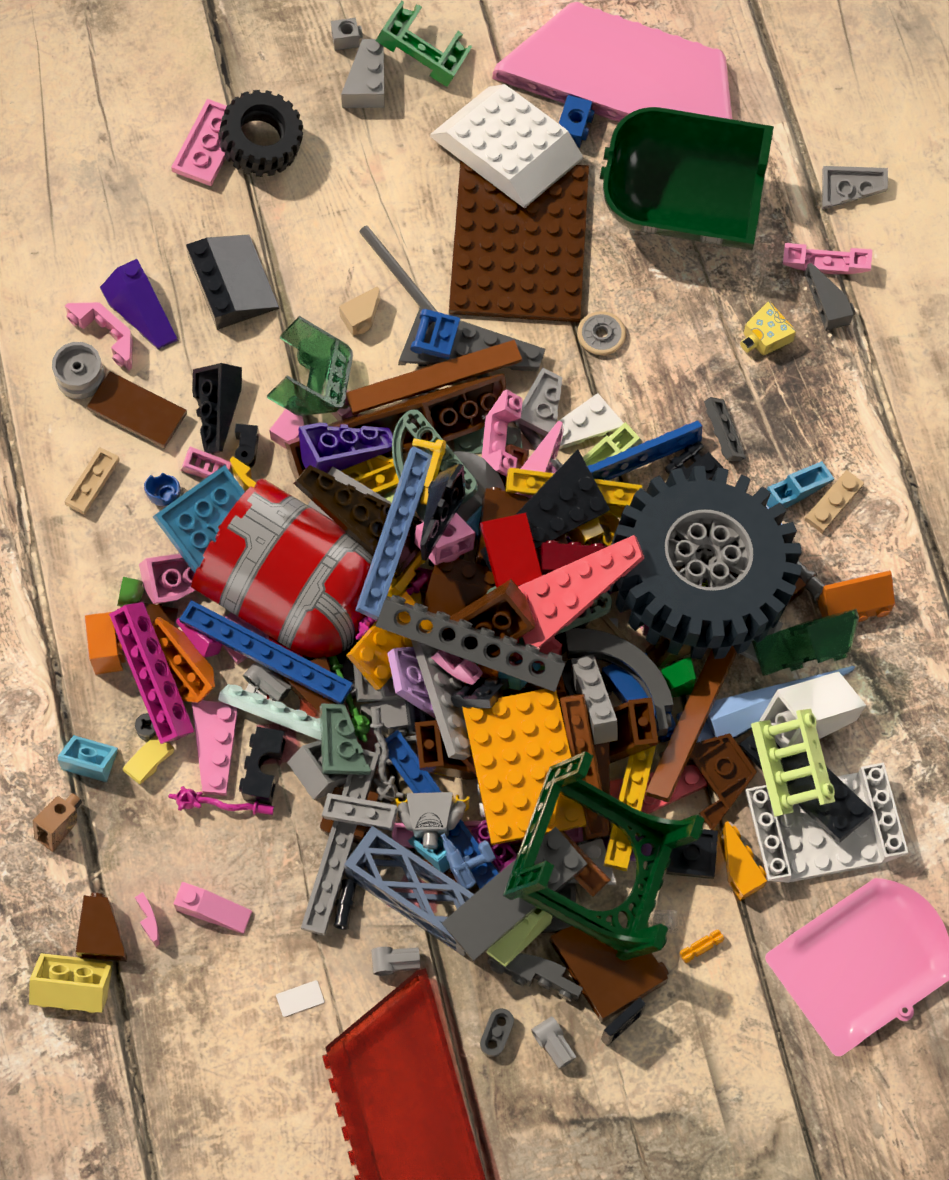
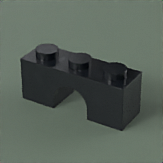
(265, 745)

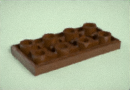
(137, 409)

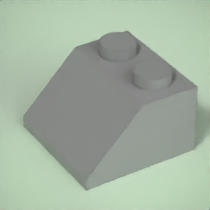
(308, 768)

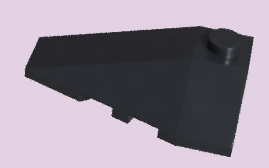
(217, 394)
(443, 501)

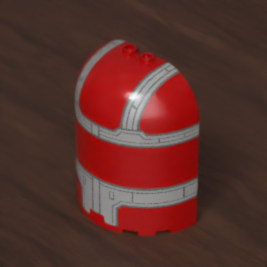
(286, 572)

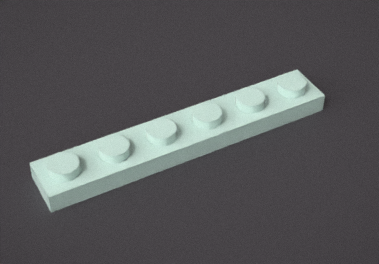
(271, 710)

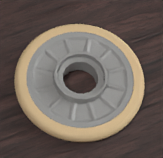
(598, 345)

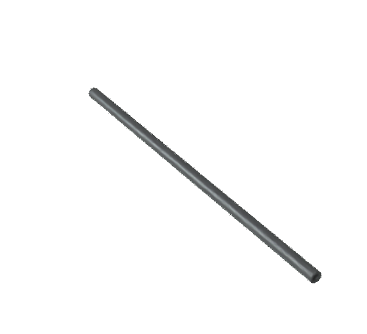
(423, 302)

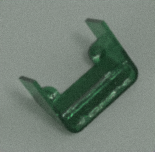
(328, 375)
(808, 641)

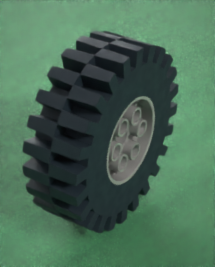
(727, 522)

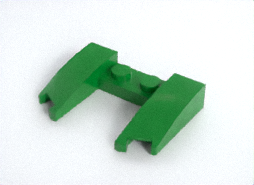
(396, 35)

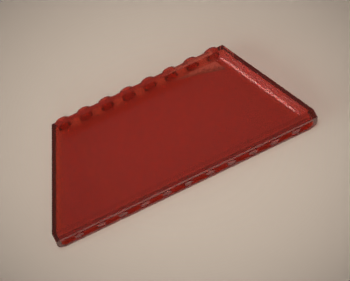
(402, 1091)

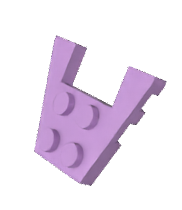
(409, 679)

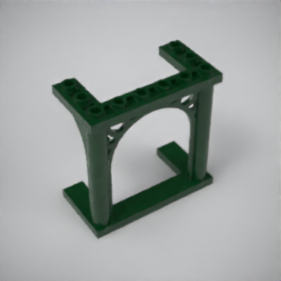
(531, 880)

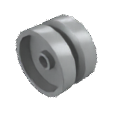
(78, 370)

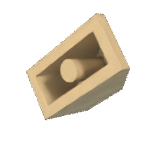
(360, 311)

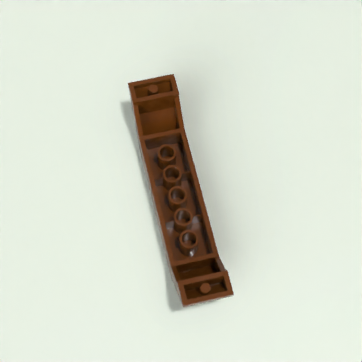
(634, 726)

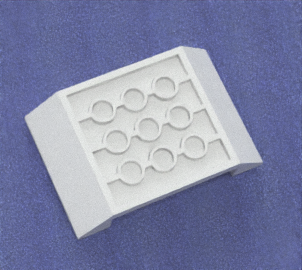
(800, 849)

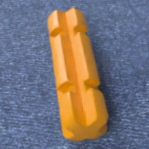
(701, 946)

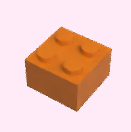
(103, 644)

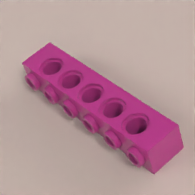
(151, 672)

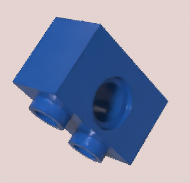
(577, 110)

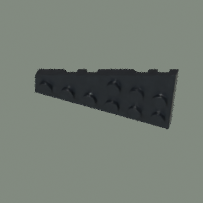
(562, 503)

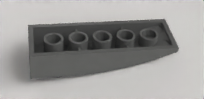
(491, 915)

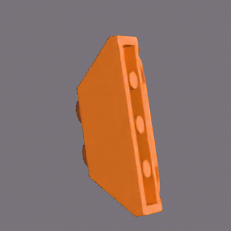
(188, 667)

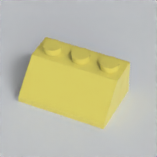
(70, 983)

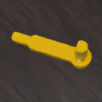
(438, 451)

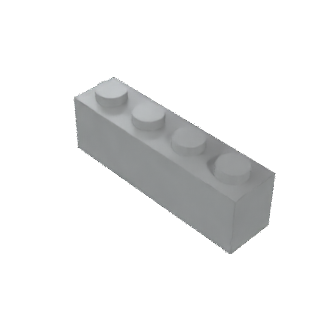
(588, 681)

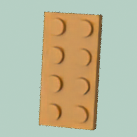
(372, 650)

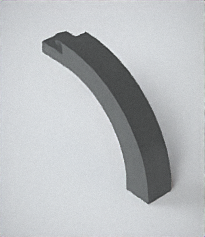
(629, 658)

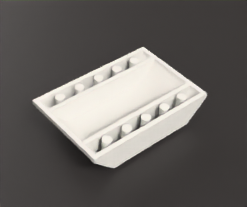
(509, 143)

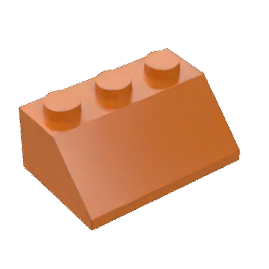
(868, 594)

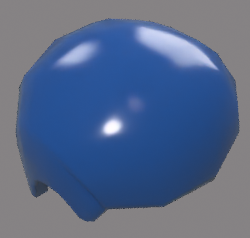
(162, 489)

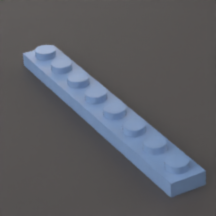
(394, 533)

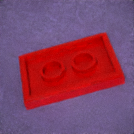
(511, 549)

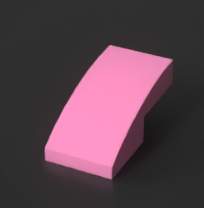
(461, 669)
(148, 924)

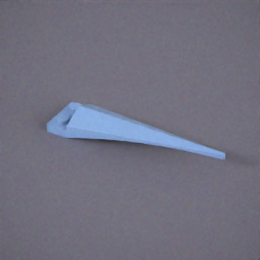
(739, 711)

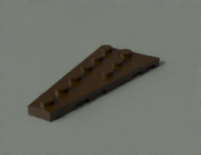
(355, 512)

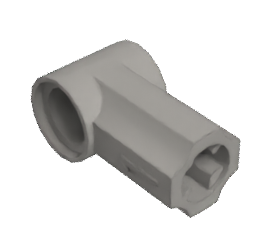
(265, 679)
(388, 960)
(550, 1037)

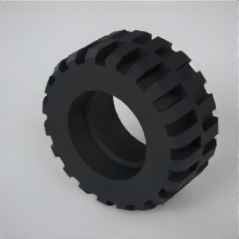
(263, 108)

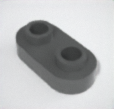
(496, 1033)

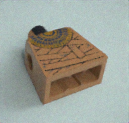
(56, 821)

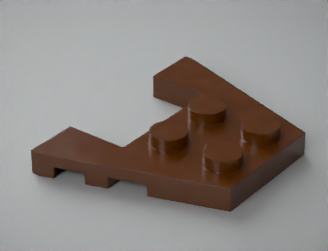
(724, 770)

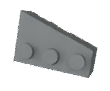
(366, 78)

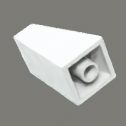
(829, 698)

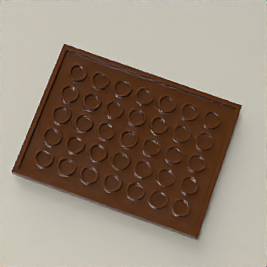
(517, 257)

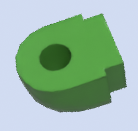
(130, 591)

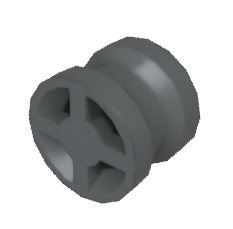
(148, 731)

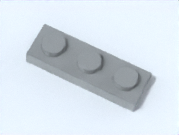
(360, 811)

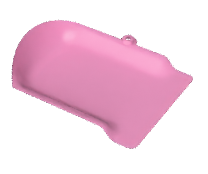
(864, 962)

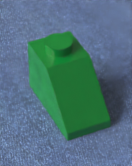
(680, 677)

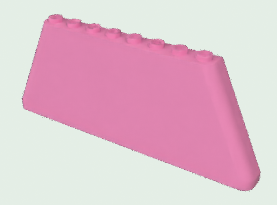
(617, 66)

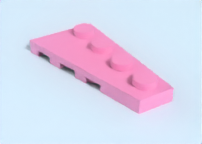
(215, 740)

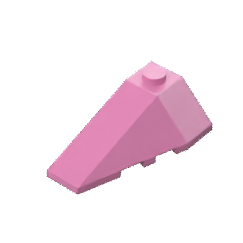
(545, 452)
(166, 578)

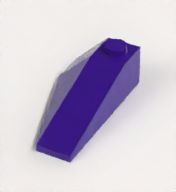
(133, 298)
(341, 446)

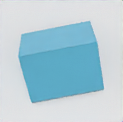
(87, 758)

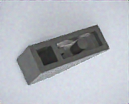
(829, 299)

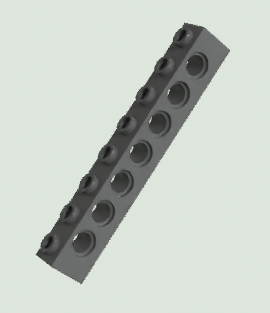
(457, 646)

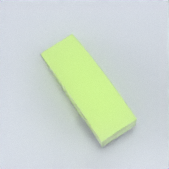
(616, 443)

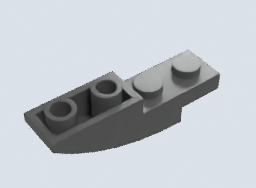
(548, 973)

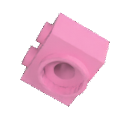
(455, 540)

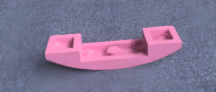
(828, 261)

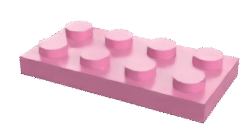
(201, 152)

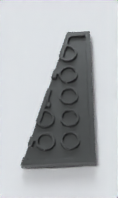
(469, 340)

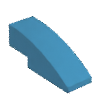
(799, 485)

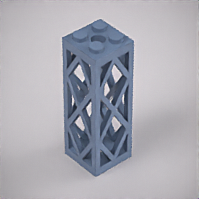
(380, 844)

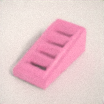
(201, 455)

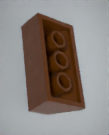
(501, 610)

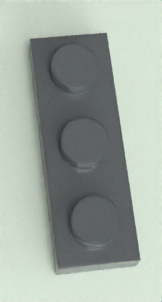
(724, 429)

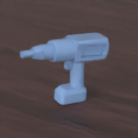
(461, 866)

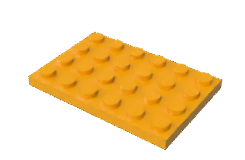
(511, 757)

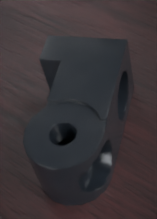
(248, 443)

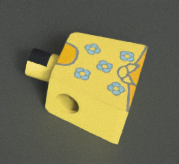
(767, 331)

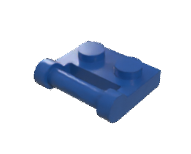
(442, 336)

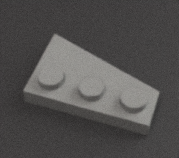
(851, 183)
(541, 403)

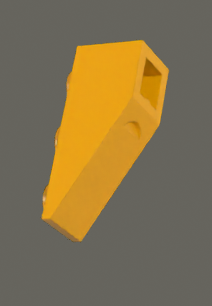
(741, 869)

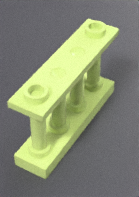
(771, 756)

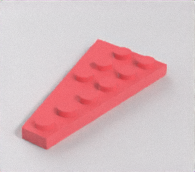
(570, 590)

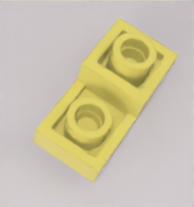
(147, 759)

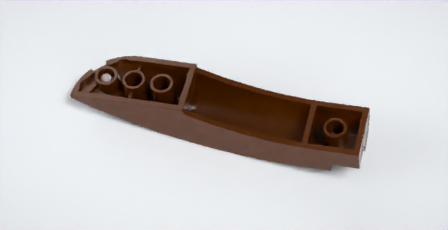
(450, 412)

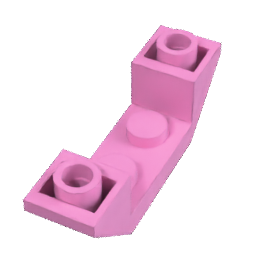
(84, 313)
(504, 411)

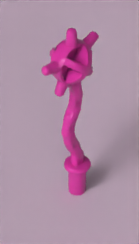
(367, 622)
(189, 798)

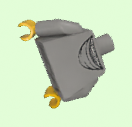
(431, 815)

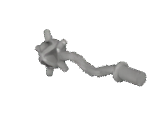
(386, 789)

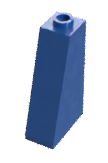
(627, 688)

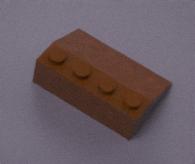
(457, 585)

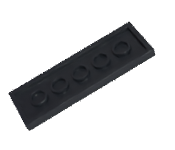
(836, 818)

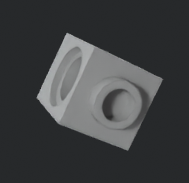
(340, 38)

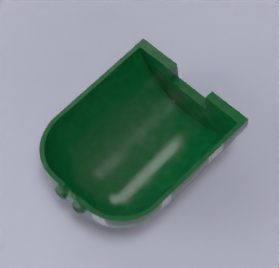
(687, 175)

